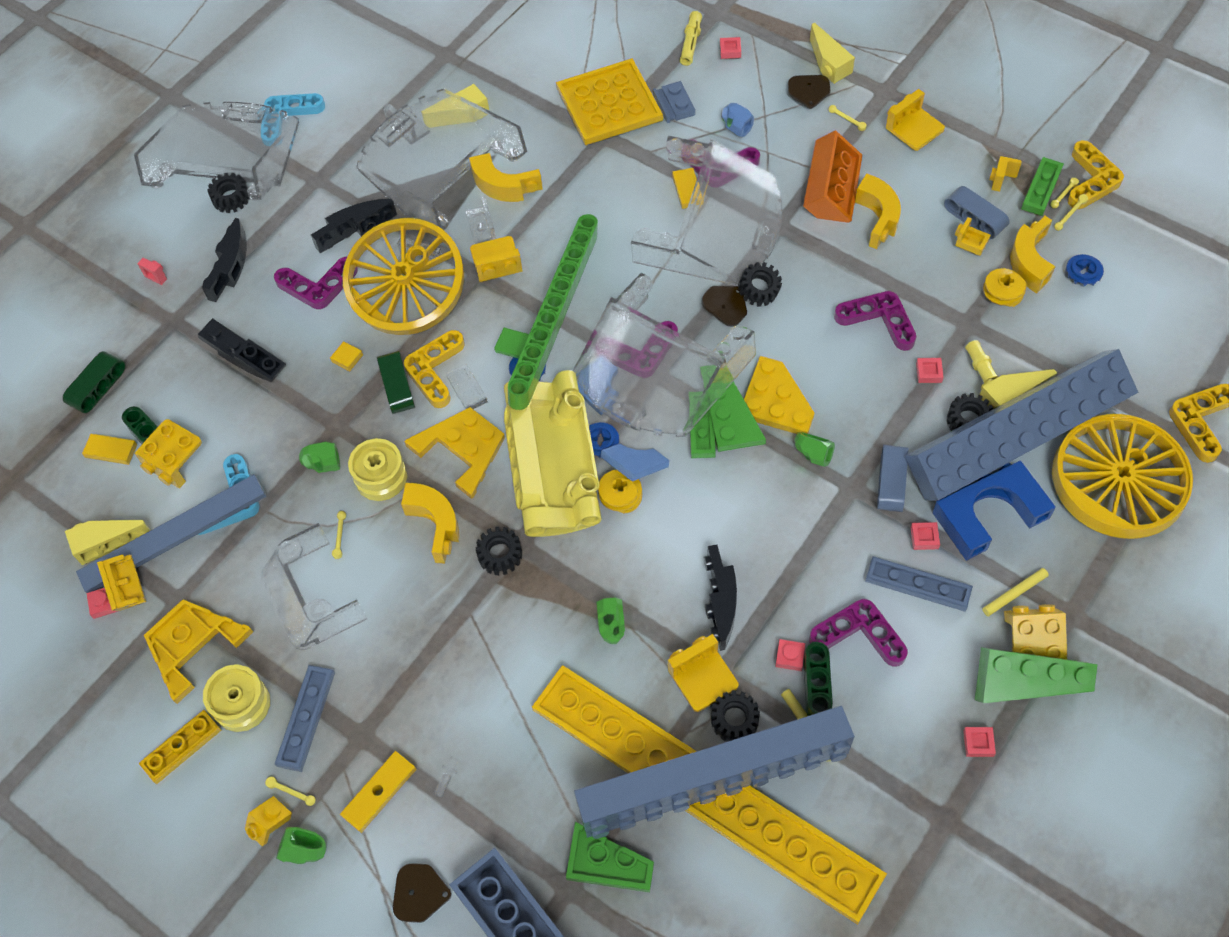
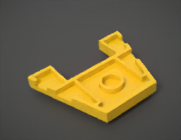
(467, 437)
(182, 635)

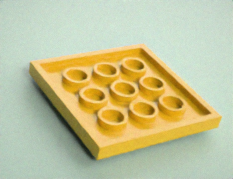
(609, 101)

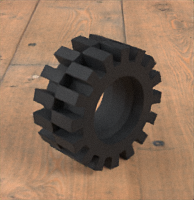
(225, 184)
(764, 273)
(966, 404)
(494, 538)
(738, 701)

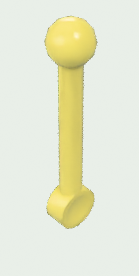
(861, 125)
(1073, 183)
(1082, 200)
(337, 553)
(272, 783)

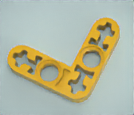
(1080, 153)
(426, 364)
(1194, 416)

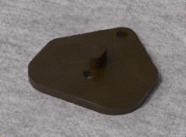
(809, 95)
(725, 304)
(427, 894)

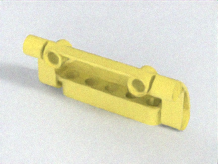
(553, 458)

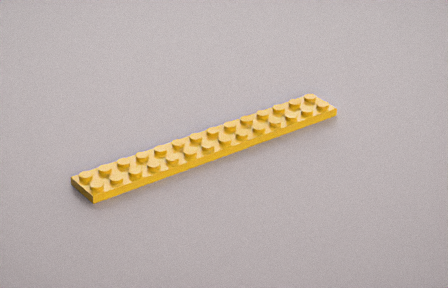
(746, 818)

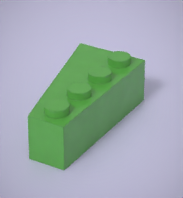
(1019, 676)

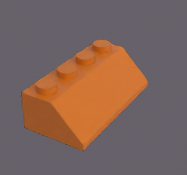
(833, 178)

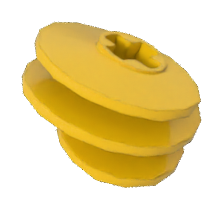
(1004, 287)
(622, 501)

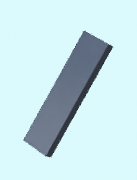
(919, 583)
(304, 718)

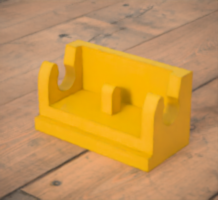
(121, 582)

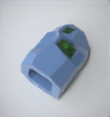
(737, 119)

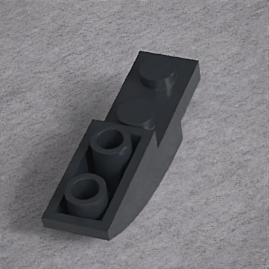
(353, 219)
(230, 263)
(240, 352)
(723, 596)

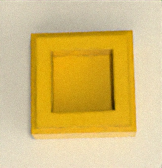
(346, 356)

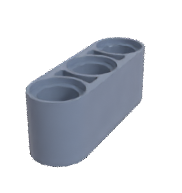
(984, 215)
(892, 478)

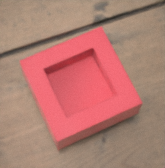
(730, 47)
(152, 270)
(929, 370)
(925, 536)
(99, 603)
(790, 655)
(979, 742)

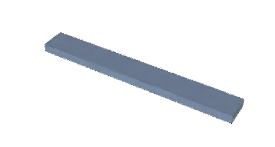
(179, 529)

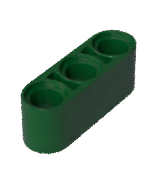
(94, 382)
(395, 382)
(138, 423)
(817, 670)

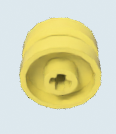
(377, 469)
(236, 698)

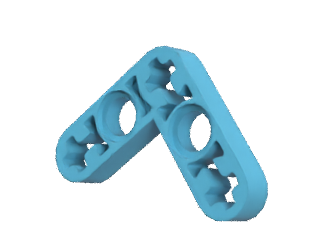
(283, 102)
(233, 479)

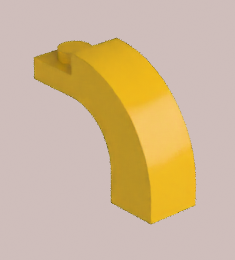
(502, 185)
(884, 202)
(1025, 258)
(431, 504)

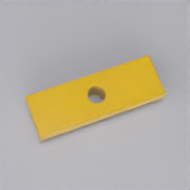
(169, 757)
(366, 804)

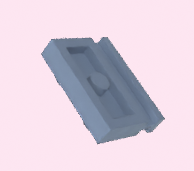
(674, 102)

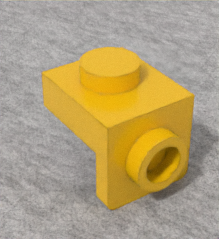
(1005, 167)
(971, 238)
(266, 819)

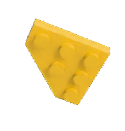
(777, 398)

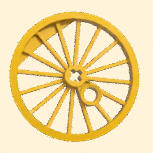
(398, 283)
(1133, 477)

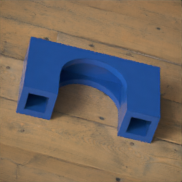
(1012, 484)

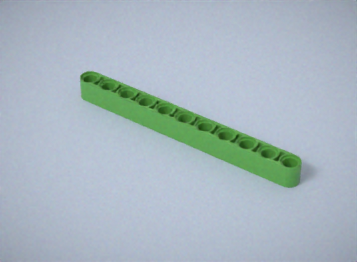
(552, 313)

